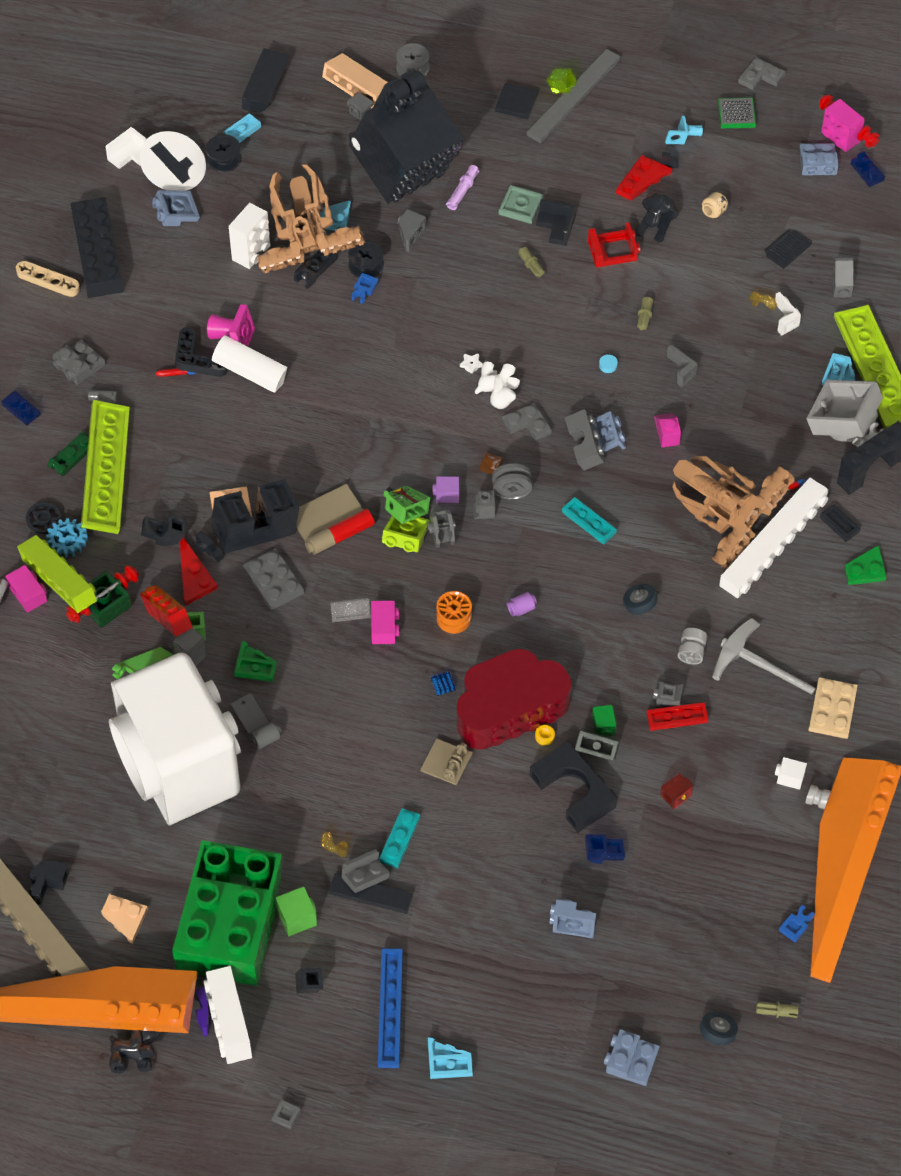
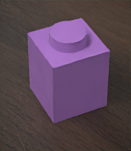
(446, 489)

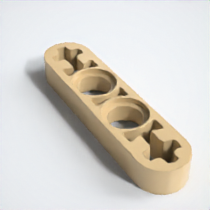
(46, 280)

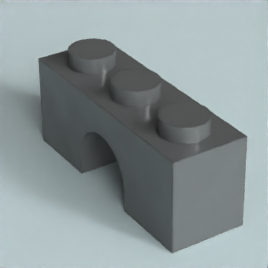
(589, 452)

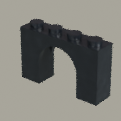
(857, 462)
(567, 762)

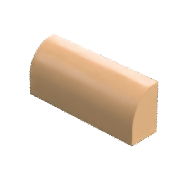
(353, 77)

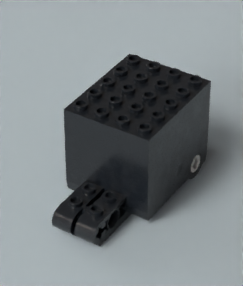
(405, 137)

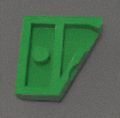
(866, 568)
(254, 664)

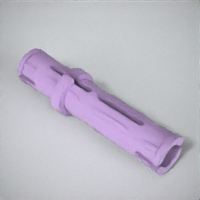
(465, 182)

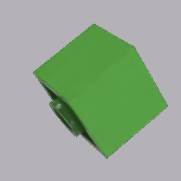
(296, 911)

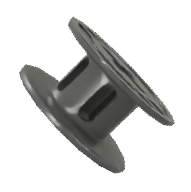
(412, 56)

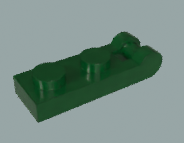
(70, 455)

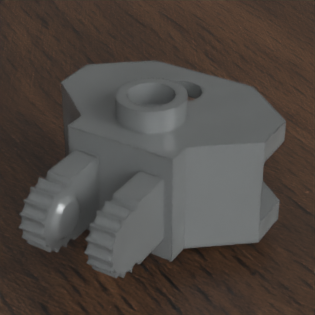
(441, 526)

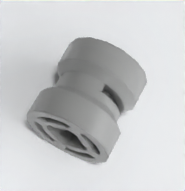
(817, 796)

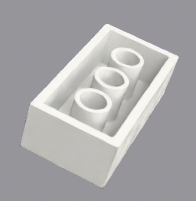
(227, 1015)

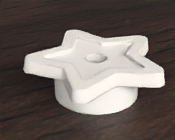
(471, 367)

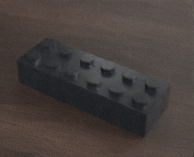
(96, 247)

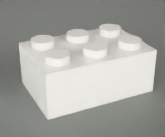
(249, 235)

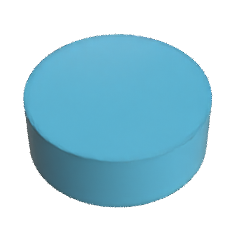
(608, 363)

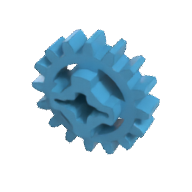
(66, 537)

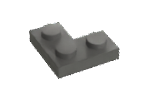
(761, 70)
(530, 418)

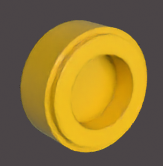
(545, 735)

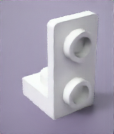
(791, 315)

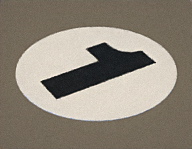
(172, 161)

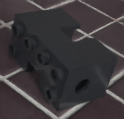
(274, 511)

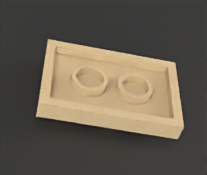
(833, 708)

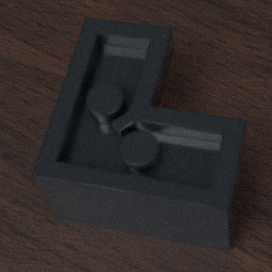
(558, 218)

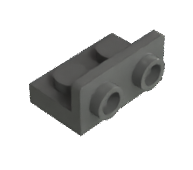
(364, 871)

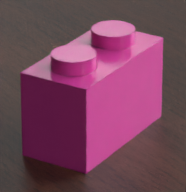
(26, 588)
(383, 622)

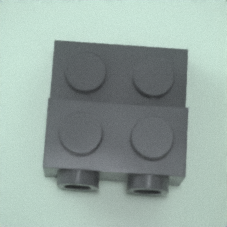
(78, 361)

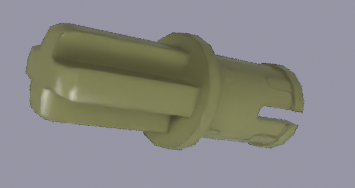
(531, 262)
(645, 313)
(777, 1009)

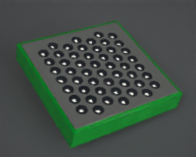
(736, 113)

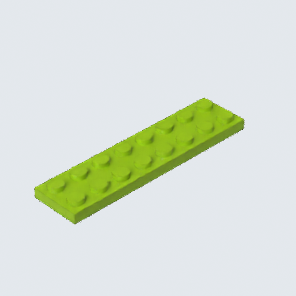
(872, 359)
(105, 467)

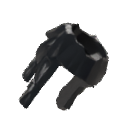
(659, 213)

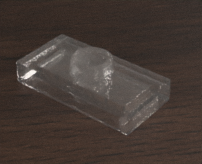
(350, 609)

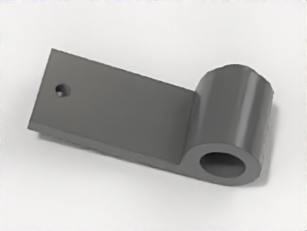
(255, 722)

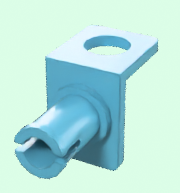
(684, 131)

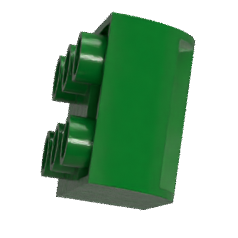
(228, 911)

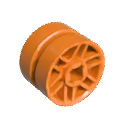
(454, 612)

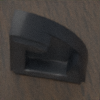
(669, 160)

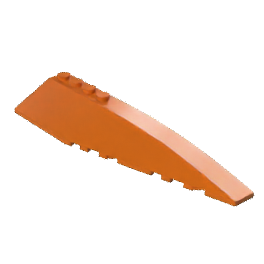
(845, 852)
(105, 999)

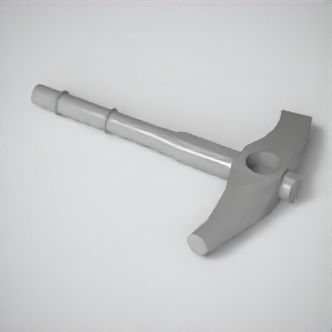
(734, 648)

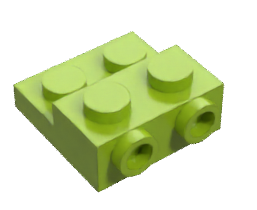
(407, 535)

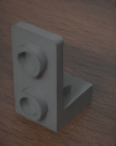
(688, 365)

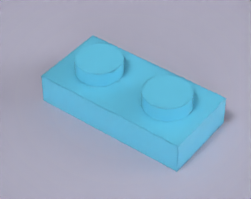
(243, 128)

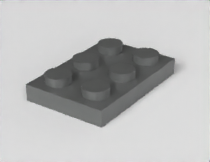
(273, 579)

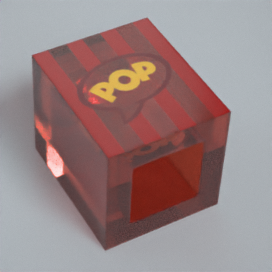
(676, 790)

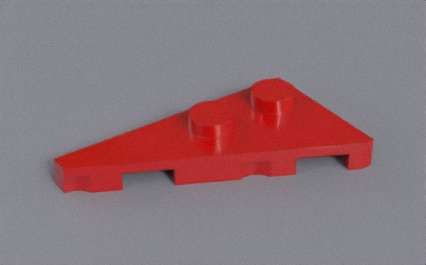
(196, 579)

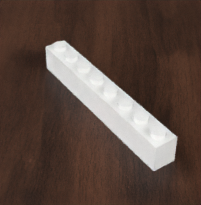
(773, 538)

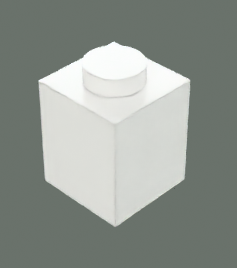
(790, 773)

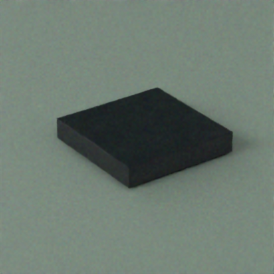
(516, 101)

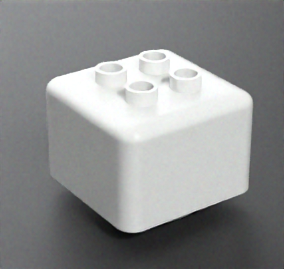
(175, 738)

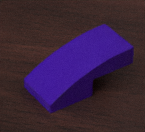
(202, 1014)

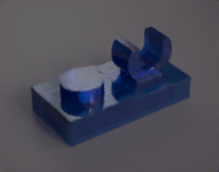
(867, 169)
(20, 408)

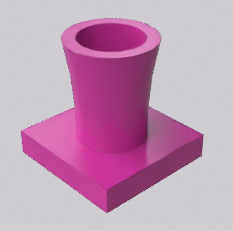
(238, 329)

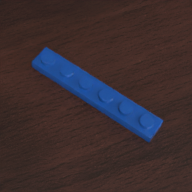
(390, 1008)

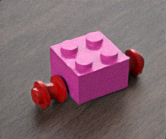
(845, 125)

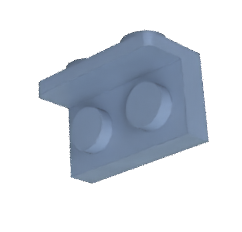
(609, 431)

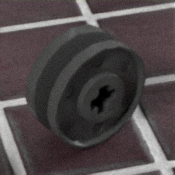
(512, 481)

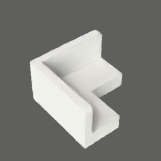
(125, 148)

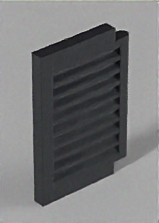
(787, 248)

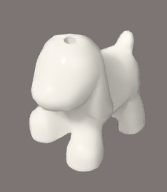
(498, 384)

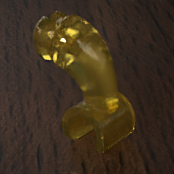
(769, 301)
(328, 844)

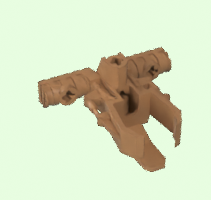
(305, 226)
(729, 502)

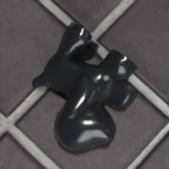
(135, 1048)

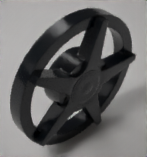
(42, 517)

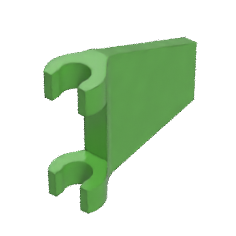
(140, 662)

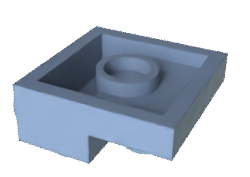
(818, 159)
(175, 207)
(572, 921)
(631, 1057)

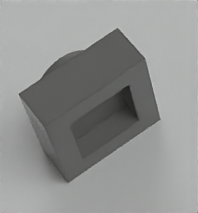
(286, 1114)

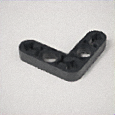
(189, 357)

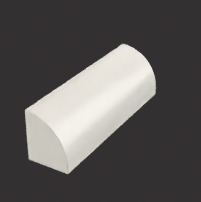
(249, 364)

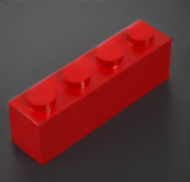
(166, 610)

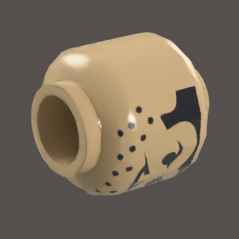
(714, 205)

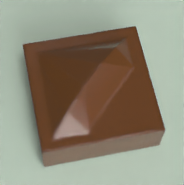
(490, 463)

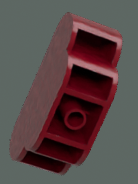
(510, 698)

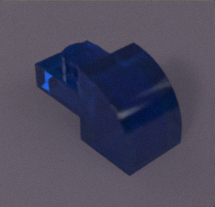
(601, 849)

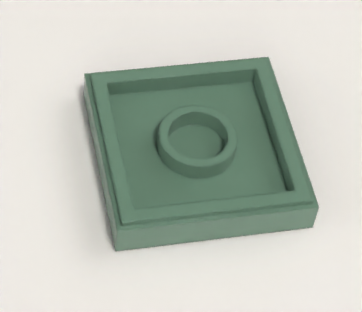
(520, 204)

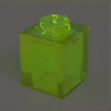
(561, 80)

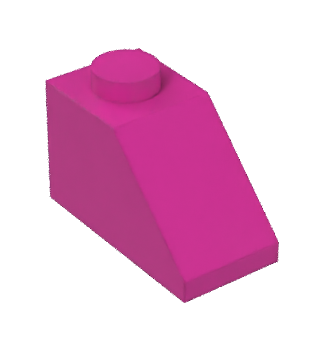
(668, 429)

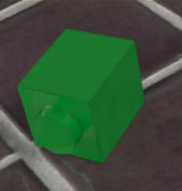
(604, 720)

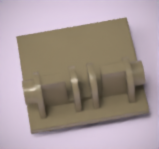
(447, 761)

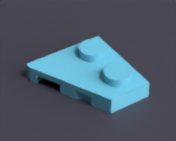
(340, 215)
(447, 1061)

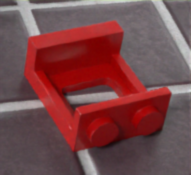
(597, 241)

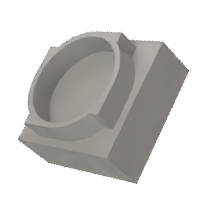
(845, 409)

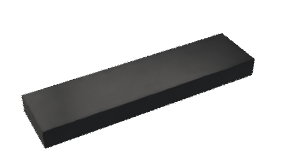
(374, 895)

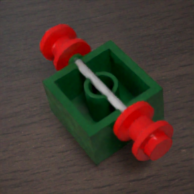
(110, 596)

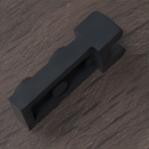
(314, 268)

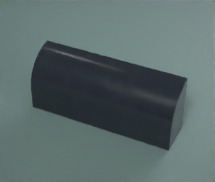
(264, 80)

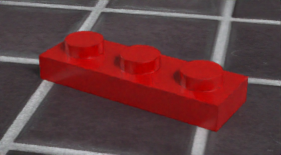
(677, 716)

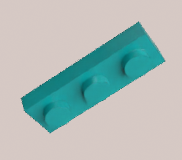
(589, 520)
(399, 838)

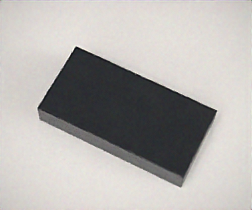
(840, 523)

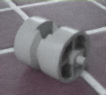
(692, 646)

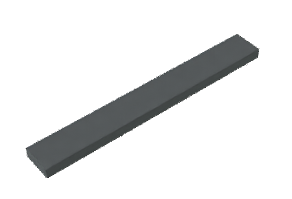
(570, 100)

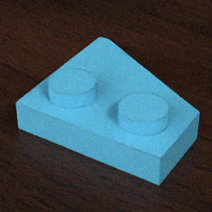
(839, 369)

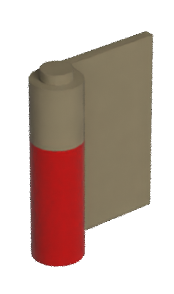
(332, 519)

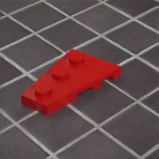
(641, 176)

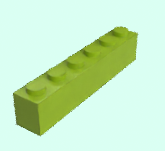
(57, 573)

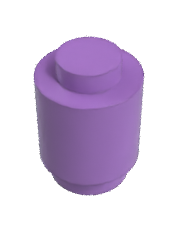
(521, 604)

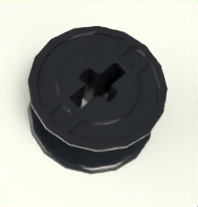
(223, 153)
(366, 259)

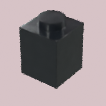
(309, 980)

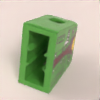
(406, 503)

